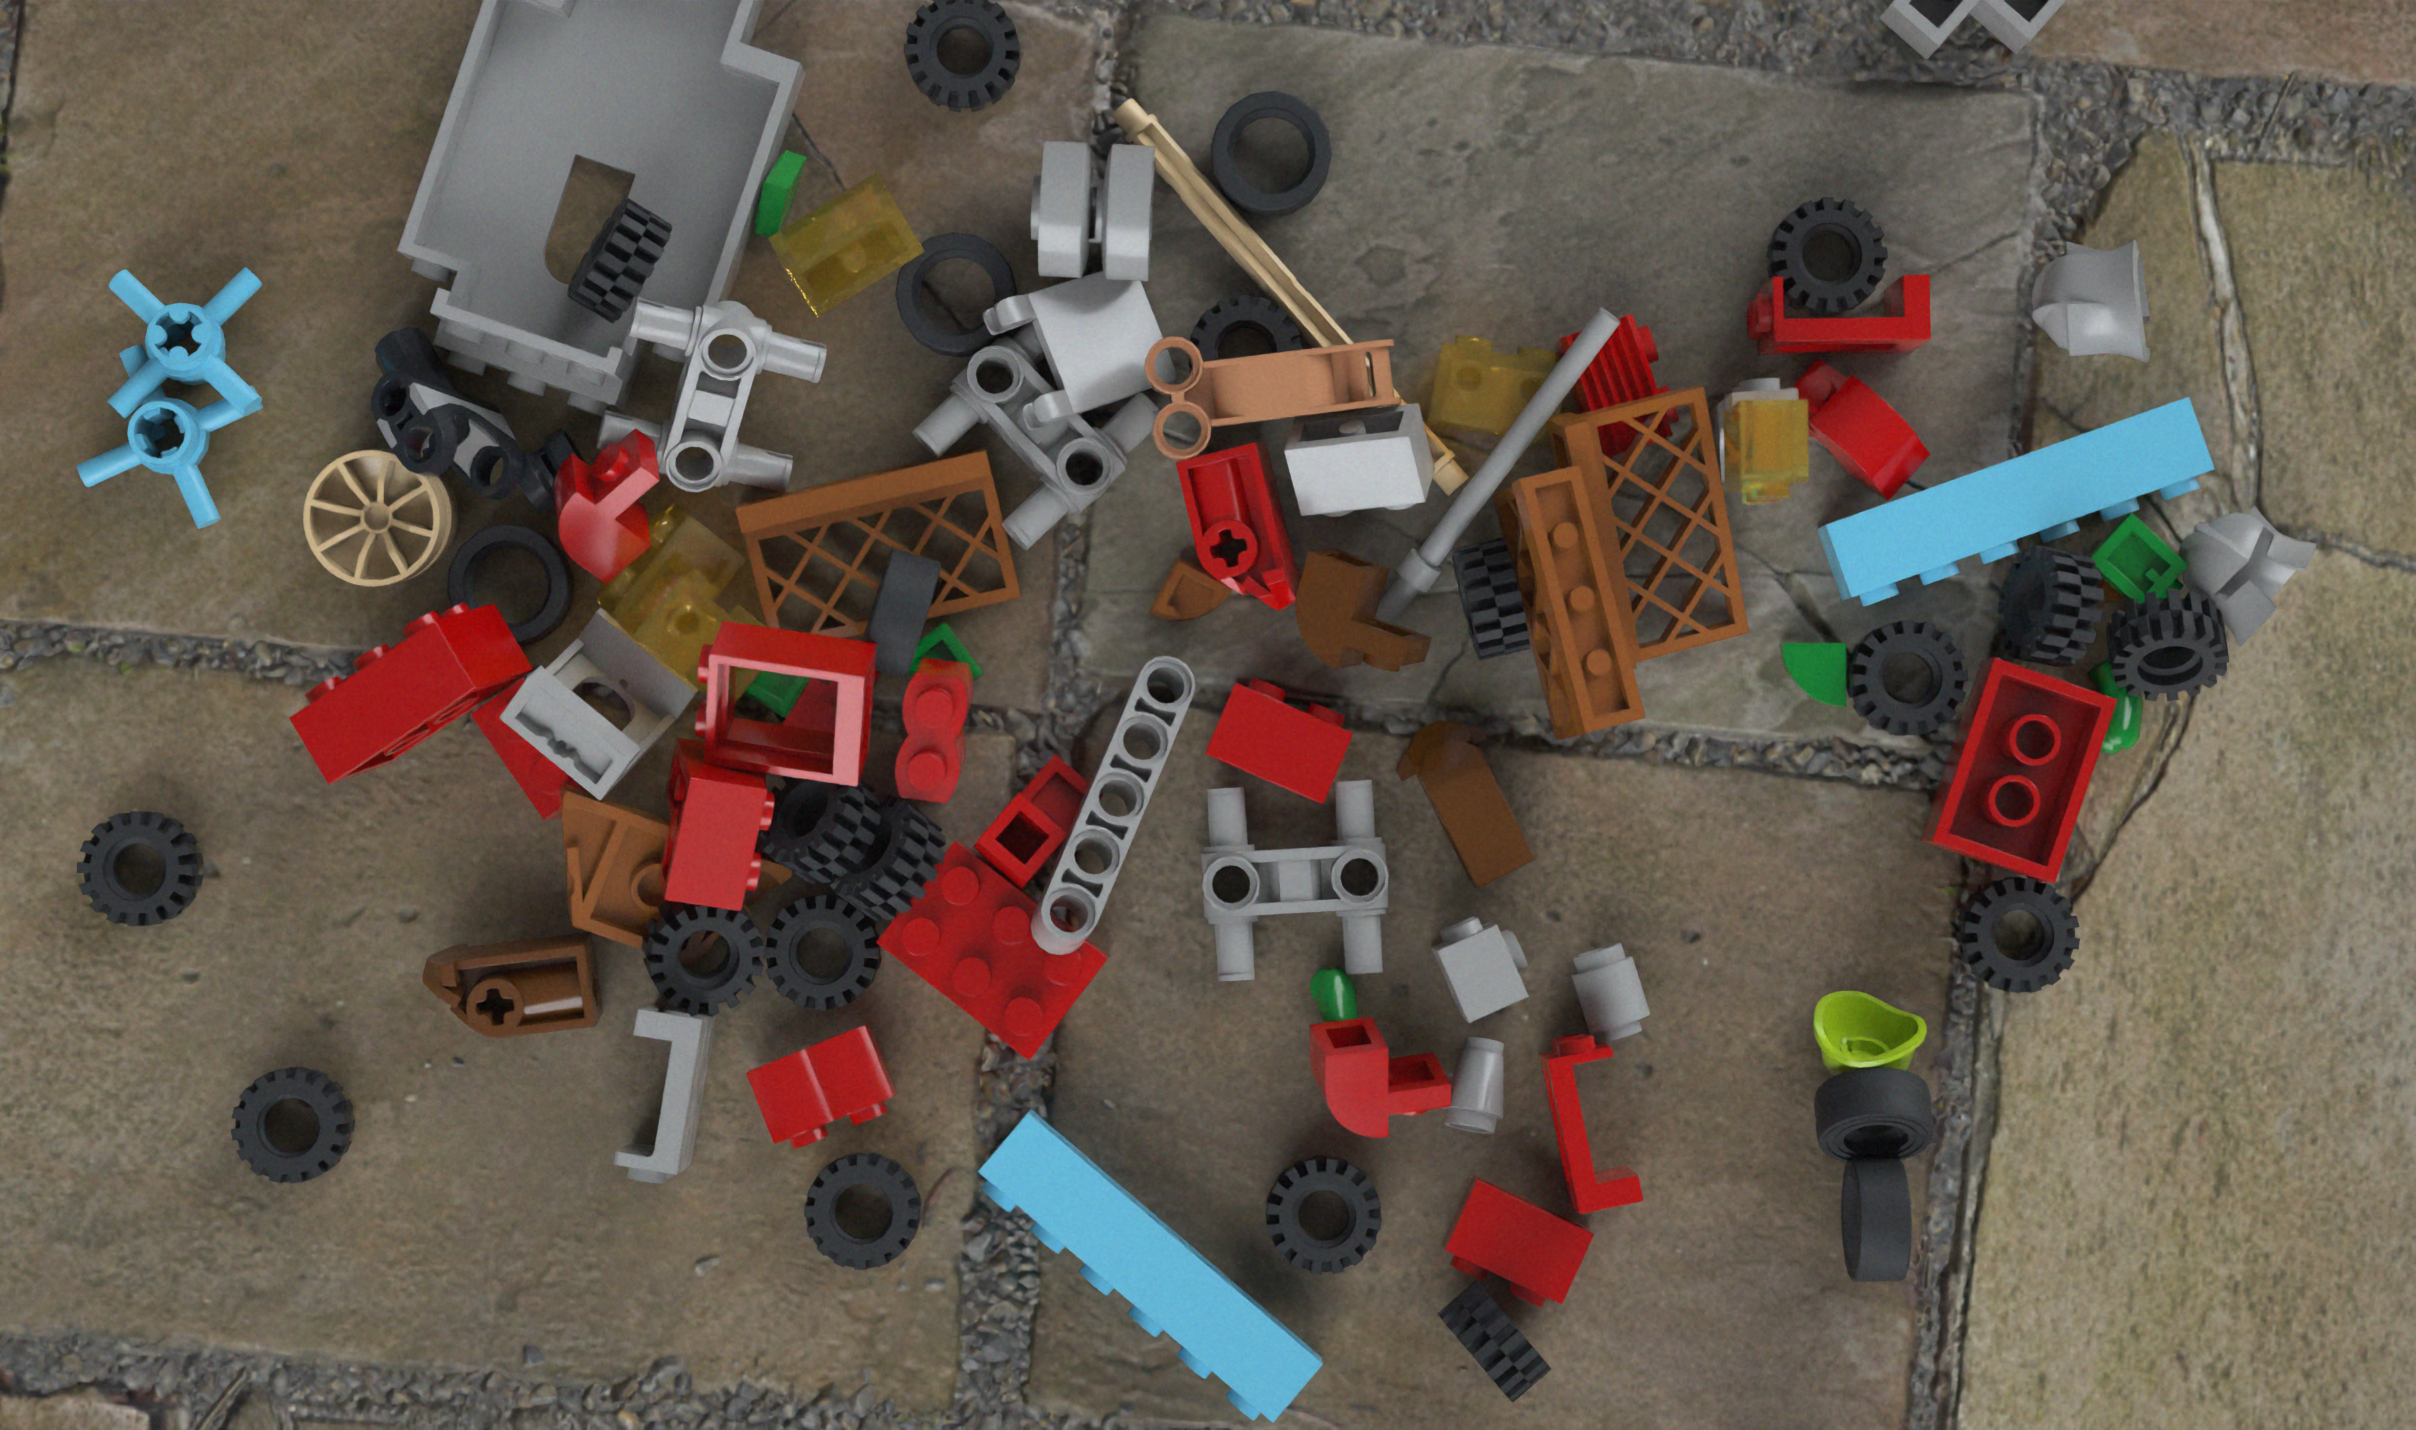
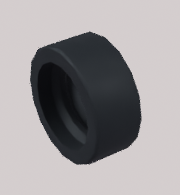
(1262, 106)
(909, 284)
(555, 562)
(901, 610)
(1876, 1219)

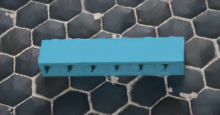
(2016, 499)
(1150, 1266)

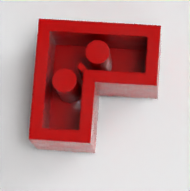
(712, 830)

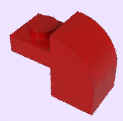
(1860, 429)
(599, 507)
(1034, 822)
(1365, 1084)

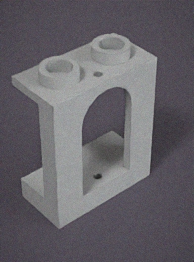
(574, 732)

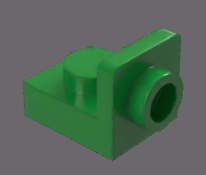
(2137, 561)

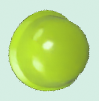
(1865, 1032)

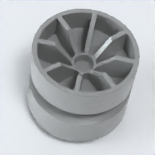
(1077, 210)

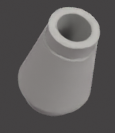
(1477, 1087)

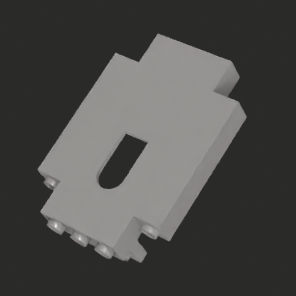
(623, 84)

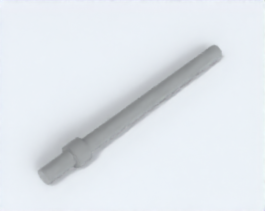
(1421, 566)

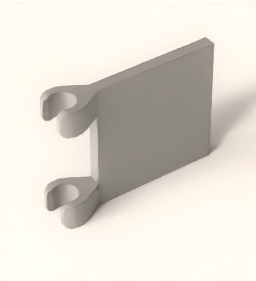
(1092, 339)

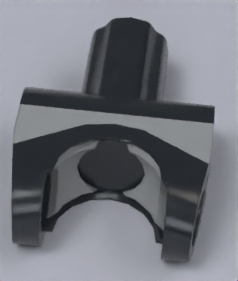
(428, 415)

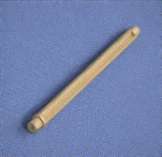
(1257, 257)

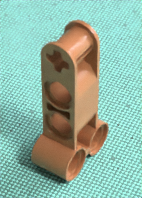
(1270, 386)

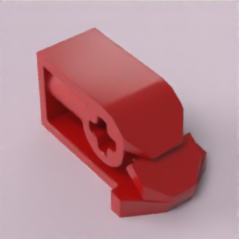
(1239, 496)

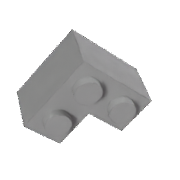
(1929, 22)

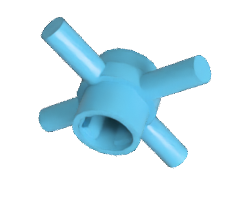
(168, 327)
(146, 428)

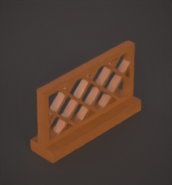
(1577, 442)
(868, 495)
(1568, 603)

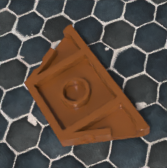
(615, 867)

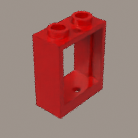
(781, 748)

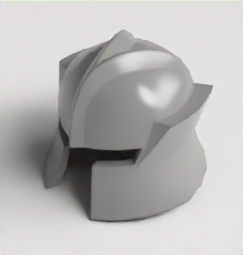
(2094, 301)
(2241, 567)

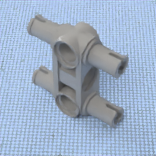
(714, 393)
(1042, 449)
(1295, 880)

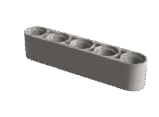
(1134, 783)

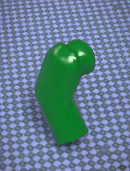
(2127, 716)
(1334, 994)

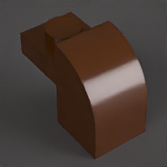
(1339, 610)

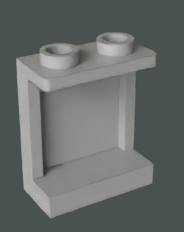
(682, 1093)

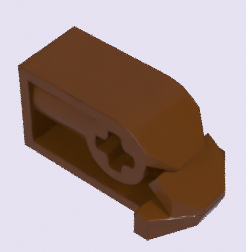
(1466, 799)
(547, 978)

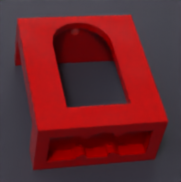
(1900, 331)
(1585, 1189)

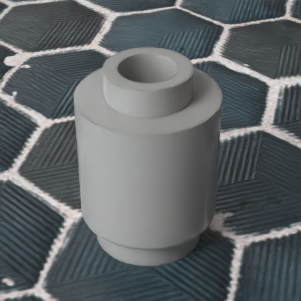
(1610, 992)

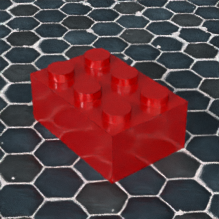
(409, 690)
(2018, 770)
(979, 951)

